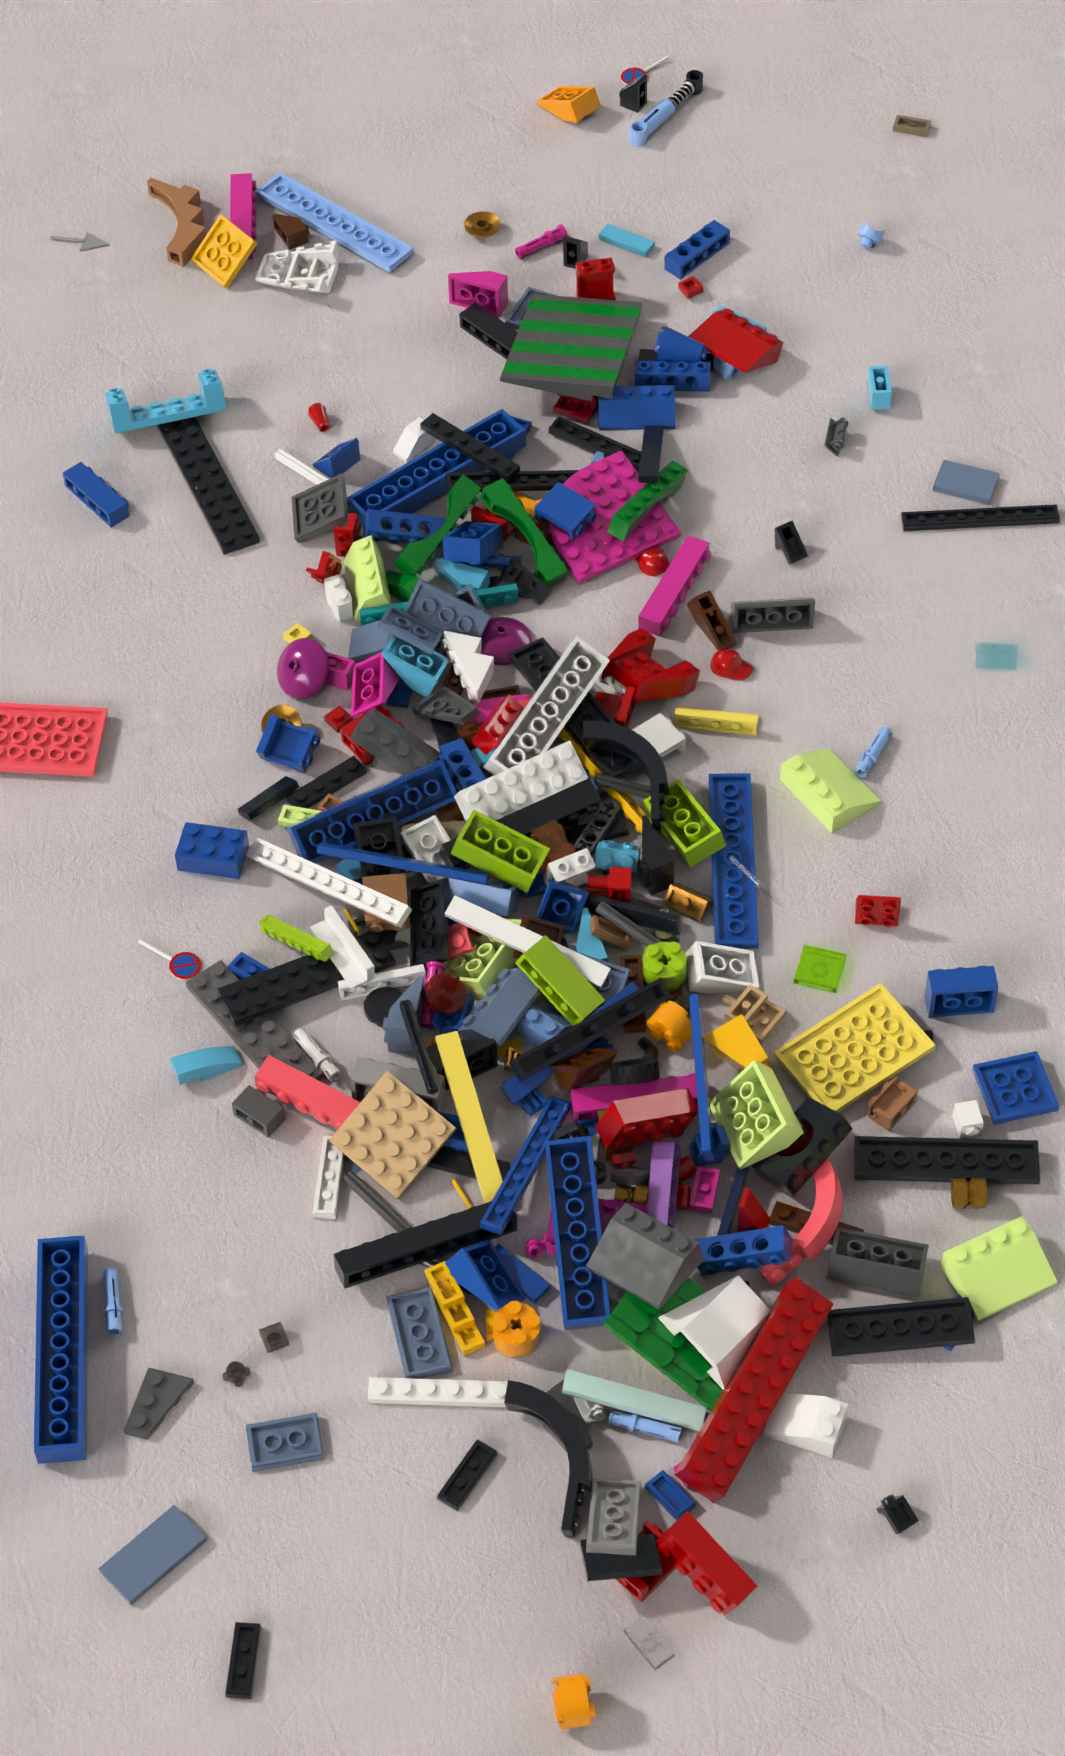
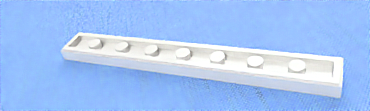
(519, 937)

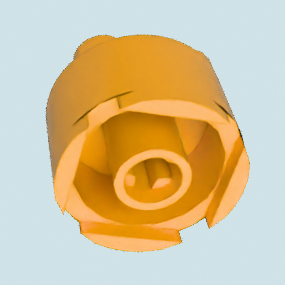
(670, 1026)
(516, 1329)
(572, 1701)

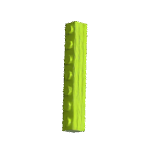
(296, 938)

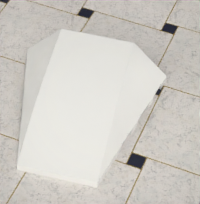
(302, 269)
(720, 1325)

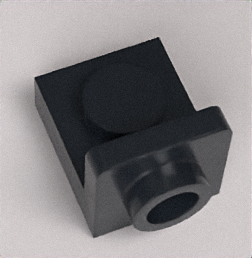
(571, 1130)
(897, 1512)

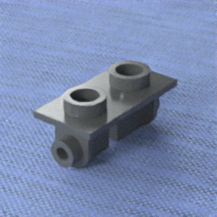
(835, 435)

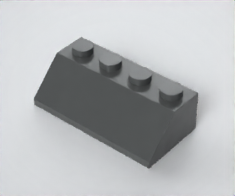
(772, 615)
(392, 743)
(877, 1261)

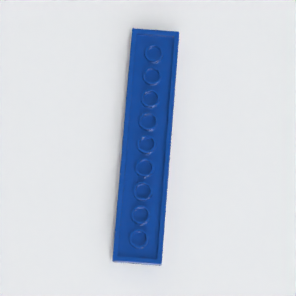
(732, 889)

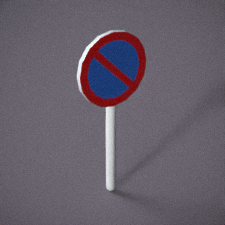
(633, 73)
(182, 965)

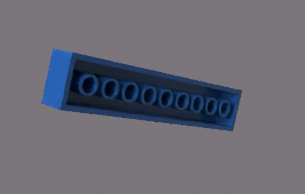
(425, 476)
(61, 1350)

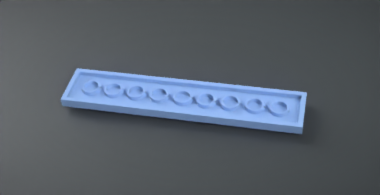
(335, 222)

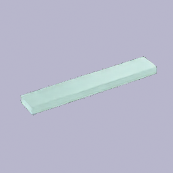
(633, 1400)

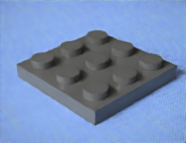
(319, 508)

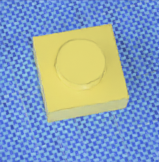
(295, 633)

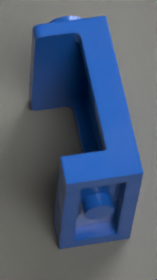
(566, 510)
(288, 744)

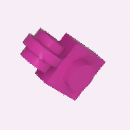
(535, 1247)

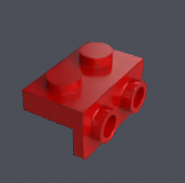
(347, 535)
(328, 567)

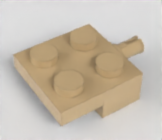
(757, 1010)

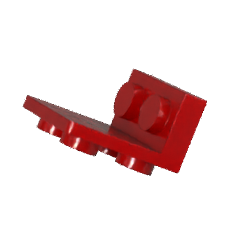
(617, 706)
(877, 910)

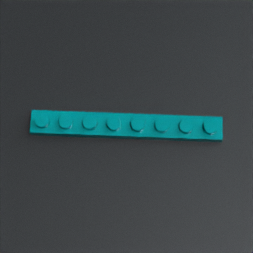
(489, 597)

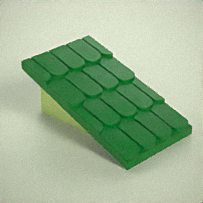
(674, 1356)

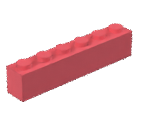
(304, 1092)

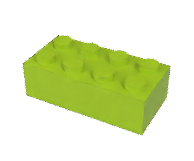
(688, 825)

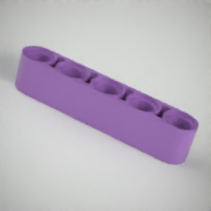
(664, 1181)

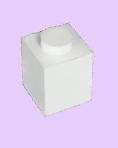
(968, 1119)

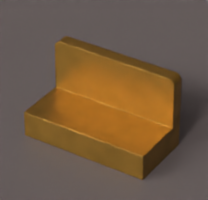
(687, 901)

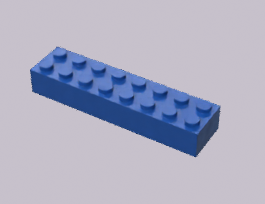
(399, 798)
(576, 1231)

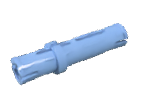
(870, 757)
(113, 1309)
(643, 1425)

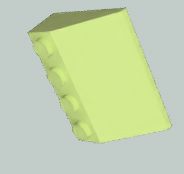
(827, 788)
(481, 967)
(755, 1115)
(998, 1268)

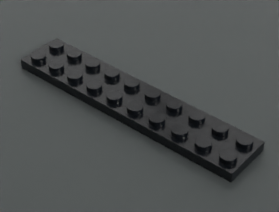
(209, 485)
(534, 664)

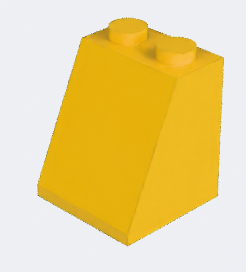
(736, 1044)

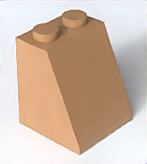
(394, 887)

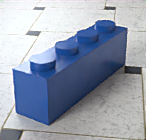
(96, 494)

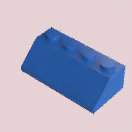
(638, 407)

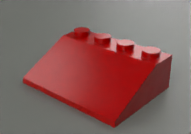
(738, 341)

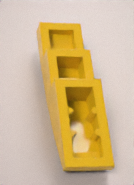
(454, 1308)

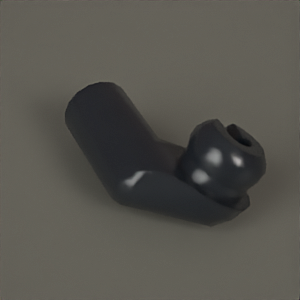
(650, 1049)

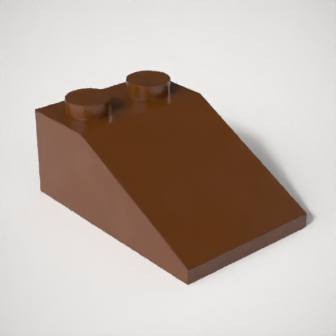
(582, 1067)

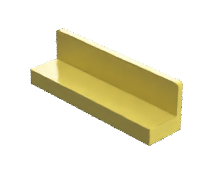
(716, 721)

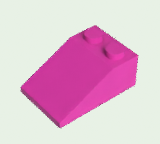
(483, 287)
(371, 684)

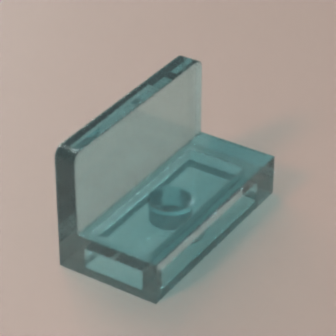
(996, 655)

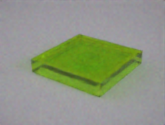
(820, 968)

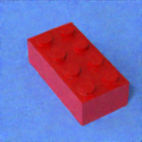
(647, 1118)
(705, 1564)

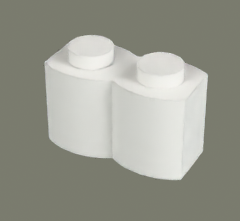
(338, 598)

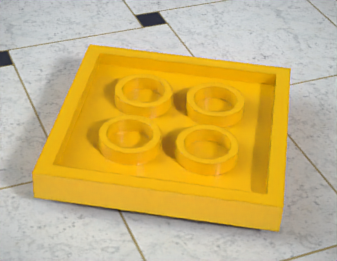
(224, 251)

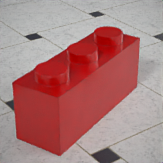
(497, 724)

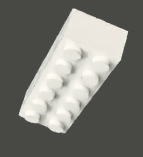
(523, 783)

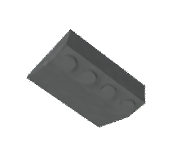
(644, 1256)

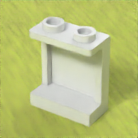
(662, 735)
(570, 869)

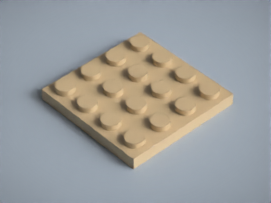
(392, 1134)

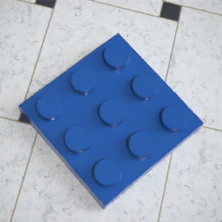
(1015, 1087)

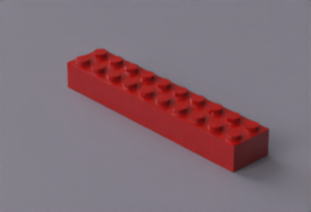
(754, 1390)

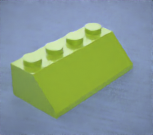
(500, 851)

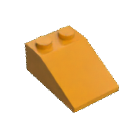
(571, 102)

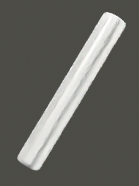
(299, 467)

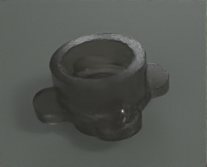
(236, 1367)

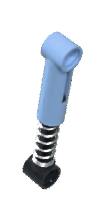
(659, 114)

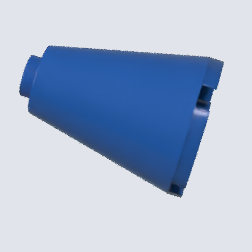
(678, 347)

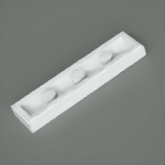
(328, 1181)

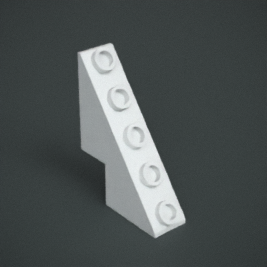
(469, 663)

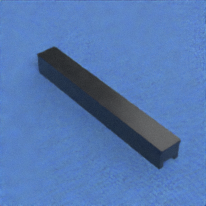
(589, 1030)

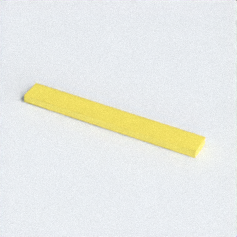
(469, 1114)

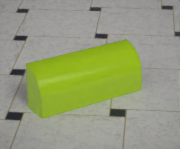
(559, 981)

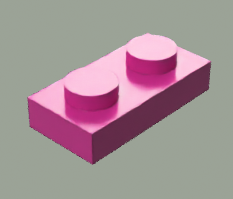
(704, 1189)

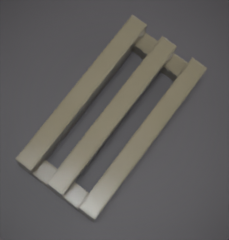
(911, 125)

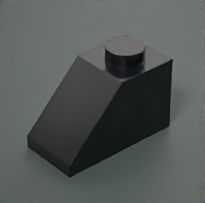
(634, 94)
(574, 251)

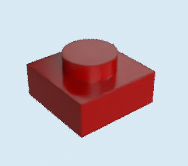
(690, 287)
(338, 718)
(623, 1160)
(683, 1197)

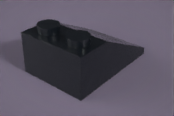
(378, 837)
(657, 862)
(479, 1054)

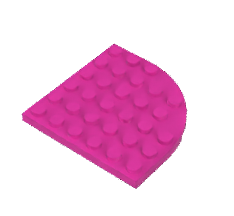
(609, 486)

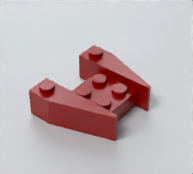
(633, 667)

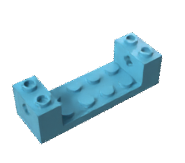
(156, 413)

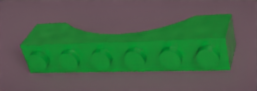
(502, 502)
(632, 513)
(415, 554)

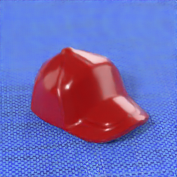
(653, 561)
(730, 665)

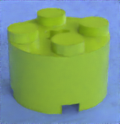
(665, 961)

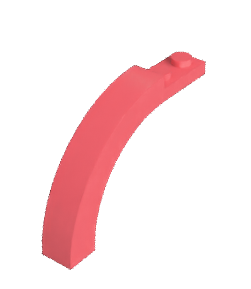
(817, 1230)

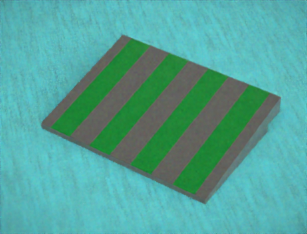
(572, 345)

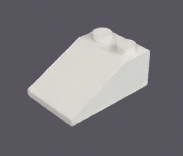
(720, 969)
(807, 1422)

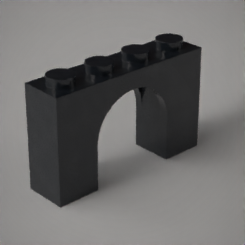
(794, 1171)

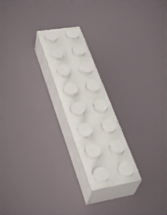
(549, 706)

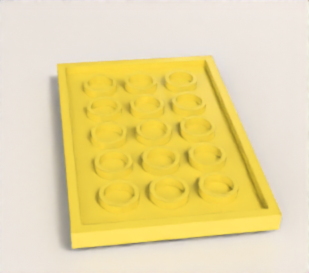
(854, 1049)

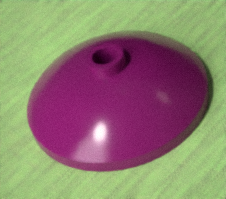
(503, 637)
(310, 668)

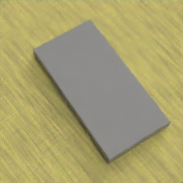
(613, 1517)

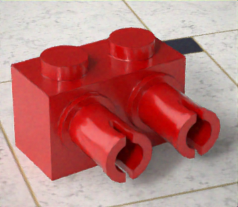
(614, 885)

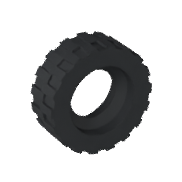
(634, 1071)

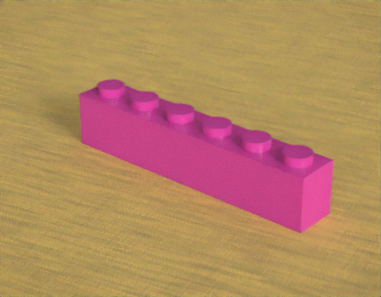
(242, 204)
(674, 586)
(589, 1100)

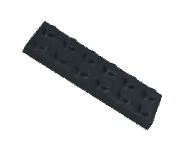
(900, 1326)

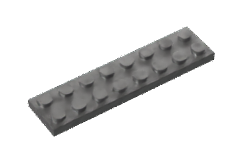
(255, 1037)

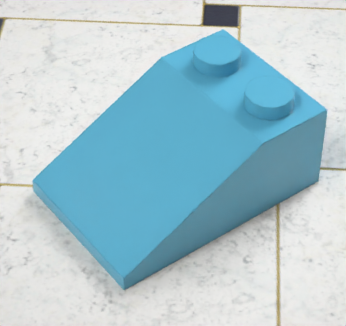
(414, 665)

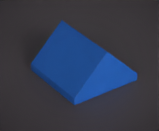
(339, 458)
(562, 904)

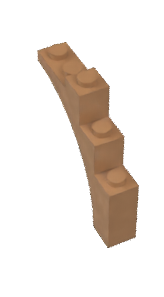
(185, 206)

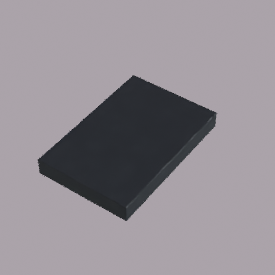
(615, 1566)

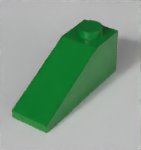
(401, 585)

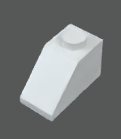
(412, 441)

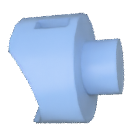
(869, 235)

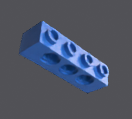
(697, 249)
(681, 374)
(395, 521)
(460, 764)
(752, 1243)

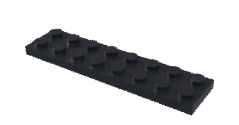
(294, 981)
(946, 1159)

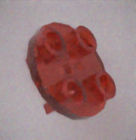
(452, 994)

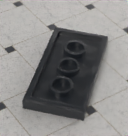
(429, 923)

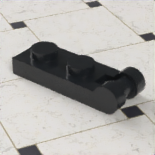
(526, 581)

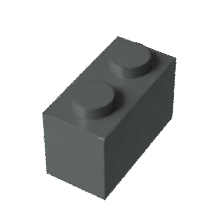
(258, 1110)

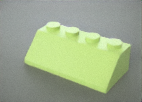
(366, 576)

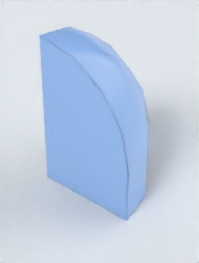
(725, 369)

